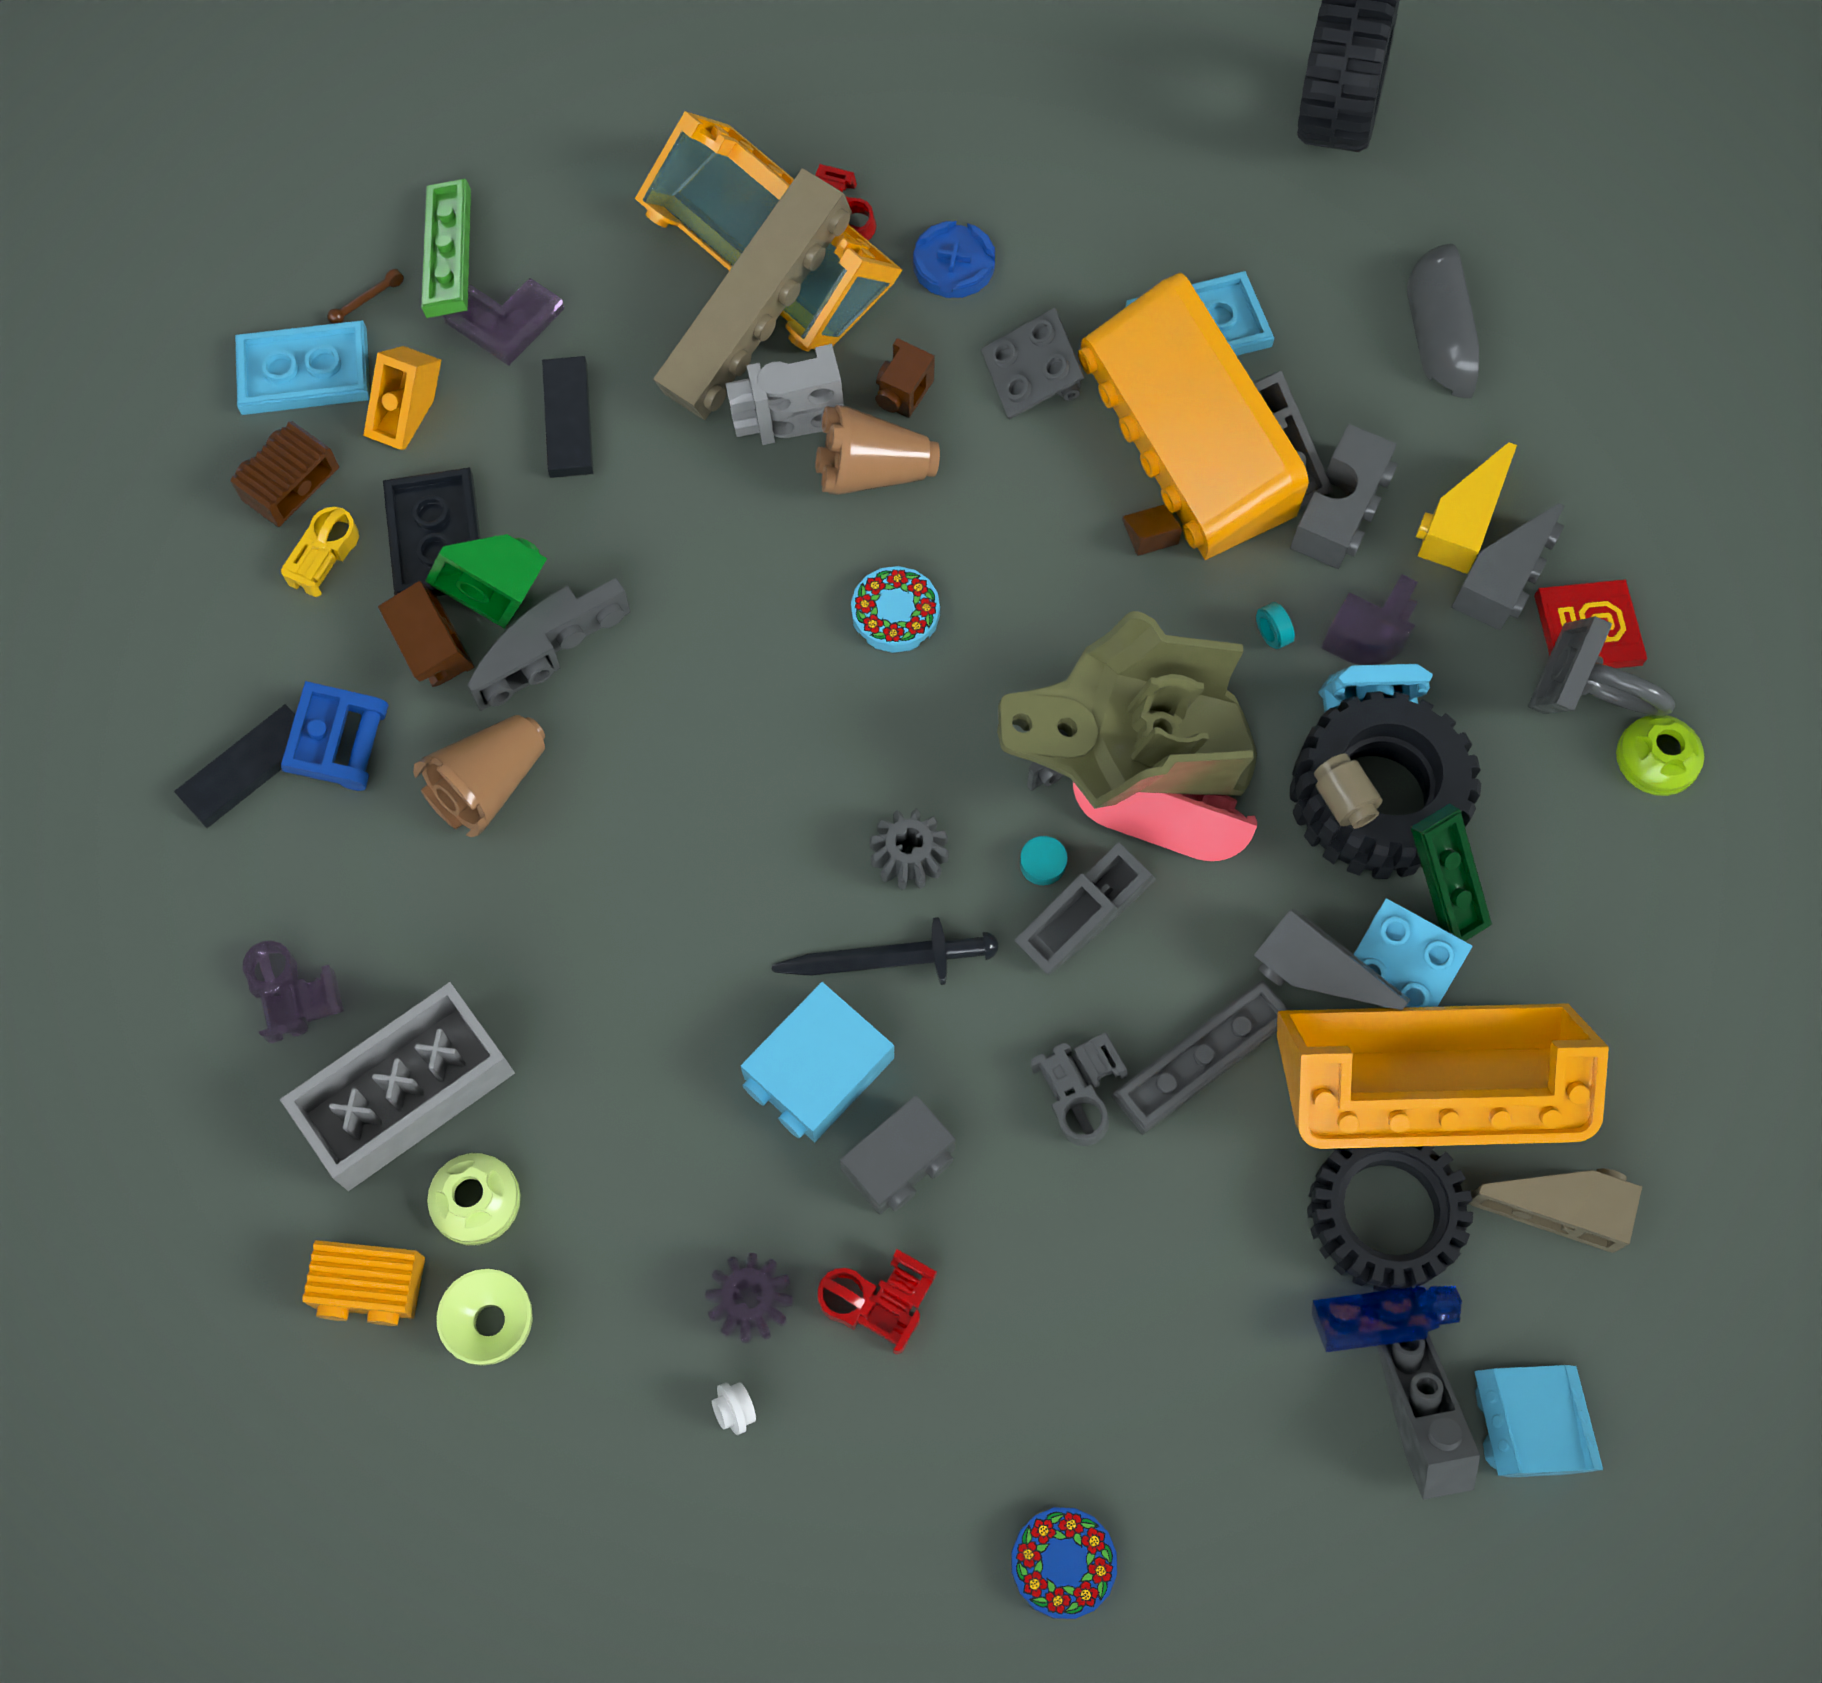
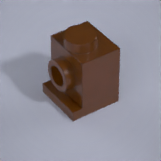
(905, 378)

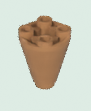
(871, 453)

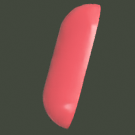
(1185, 823)

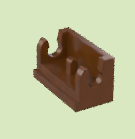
(425, 635)

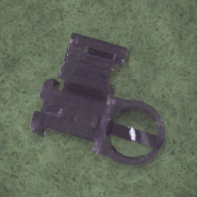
(296, 996)

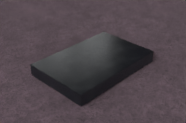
(425, 516)

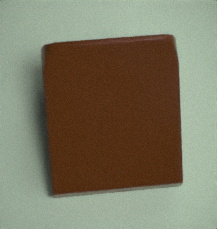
(1152, 529)

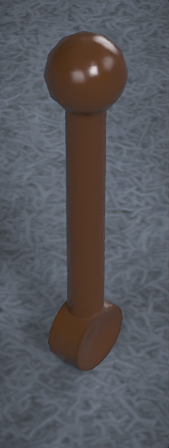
(393, 278)

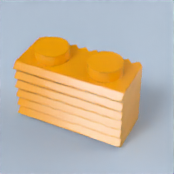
(363, 1281)

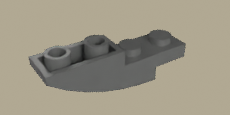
(530, 645)

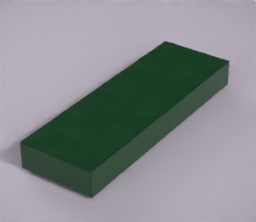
(1451, 873)

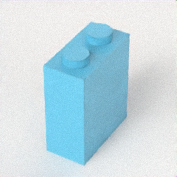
(816, 1063)

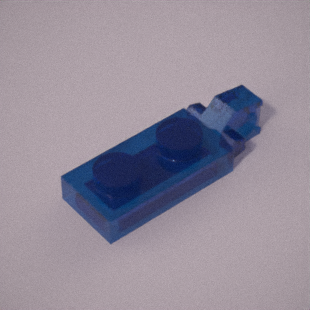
(1384, 1316)

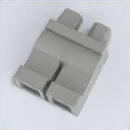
(785, 397)

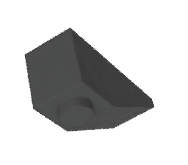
(1283, 406)
(1316, 962)

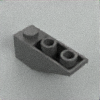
(1504, 567)
(1429, 1419)

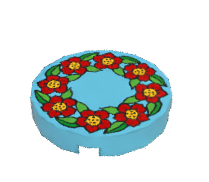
(895, 609)

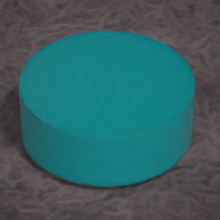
(1275, 625)
(1043, 860)

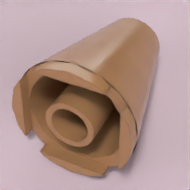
(480, 772)

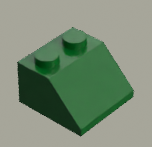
(488, 574)

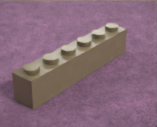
(754, 294)

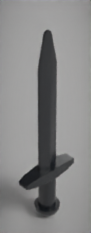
(933, 951)

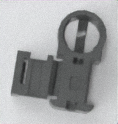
(1080, 1074)

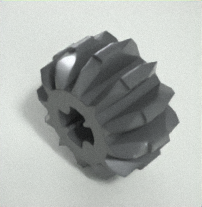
(894, 841)

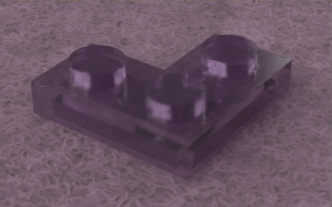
(507, 327)

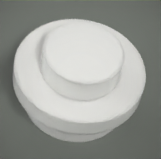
(733, 1407)

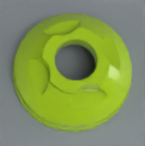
(1652, 769)

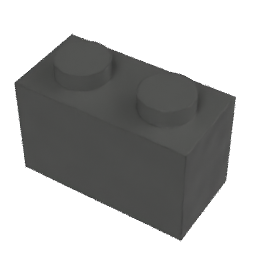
(899, 1156)

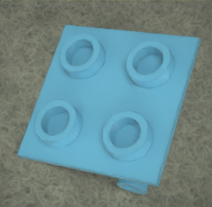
(1412, 954)

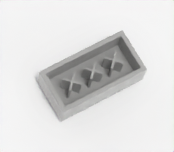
(397, 1087)

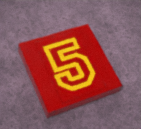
(1601, 599)

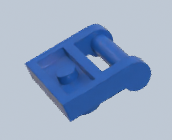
(319, 730)

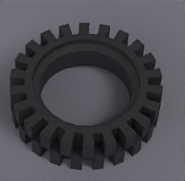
(1372, 1266)

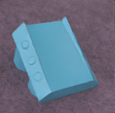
(1360, 679)
(1536, 1421)

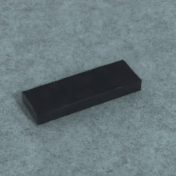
(567, 417)
(238, 769)

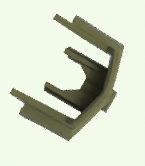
(1138, 718)

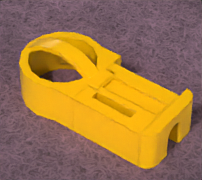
(315, 555)

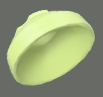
(490, 1215)
(467, 1299)

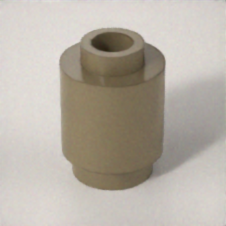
(1347, 791)

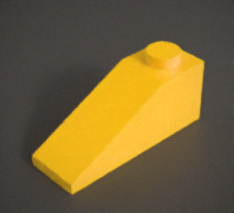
(1463, 514)

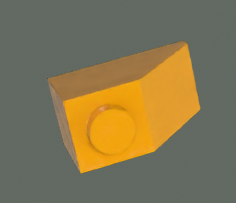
(400, 395)

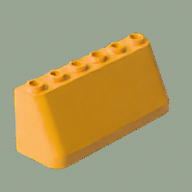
(1195, 418)
(1443, 1075)

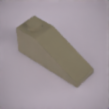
(1581, 1205)

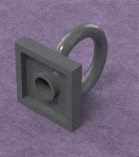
(1578, 670)

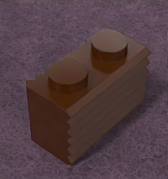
(284, 473)

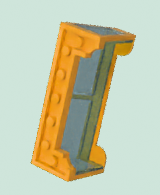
(720, 196)

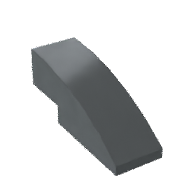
(1085, 908)

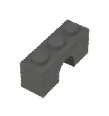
(1331, 524)

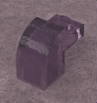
(1371, 633)

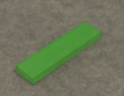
(446, 248)

